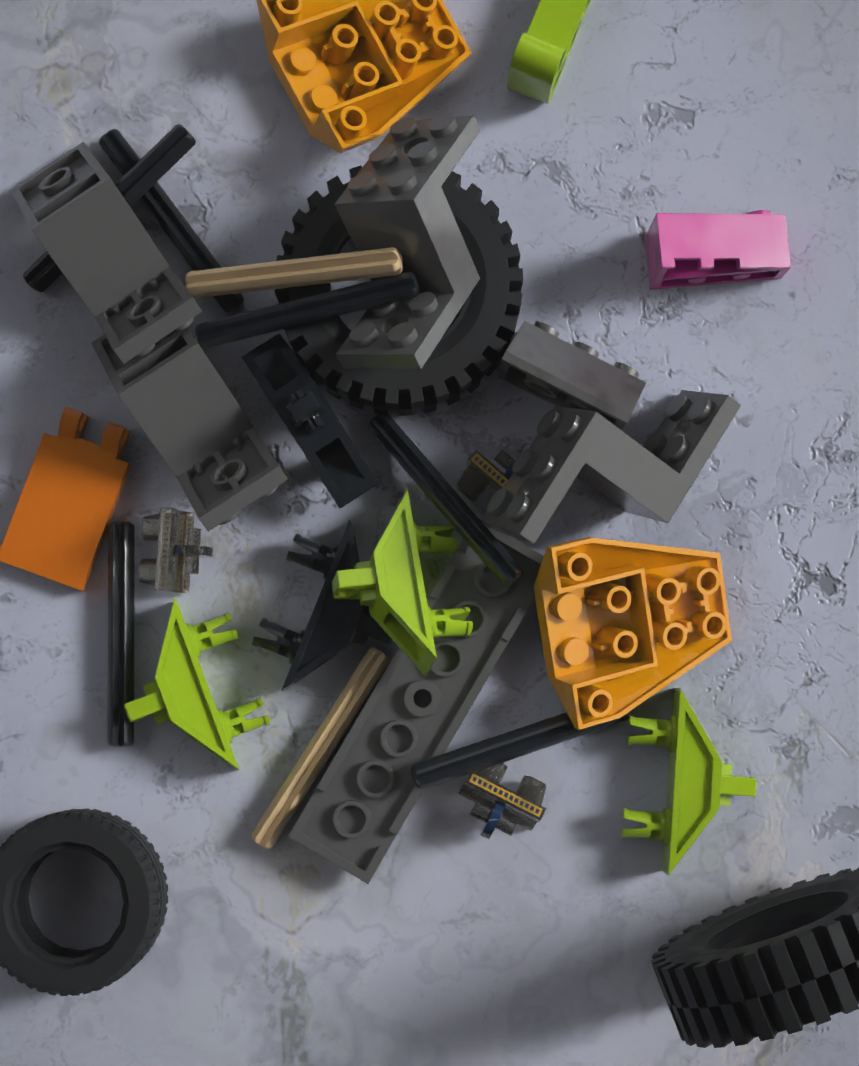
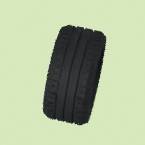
(143, 887)

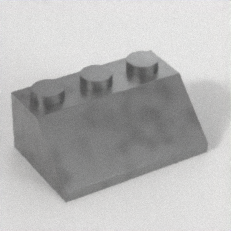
(570, 374)

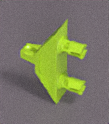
(396, 590)
(182, 692)
(695, 783)

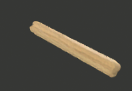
(295, 272)
(320, 748)

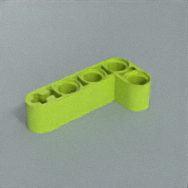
(545, 48)

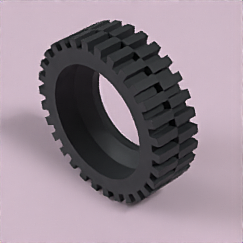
(466, 349)
(766, 964)

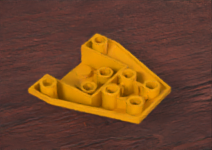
(359, 61)
(625, 621)

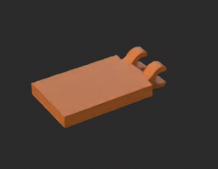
(67, 502)

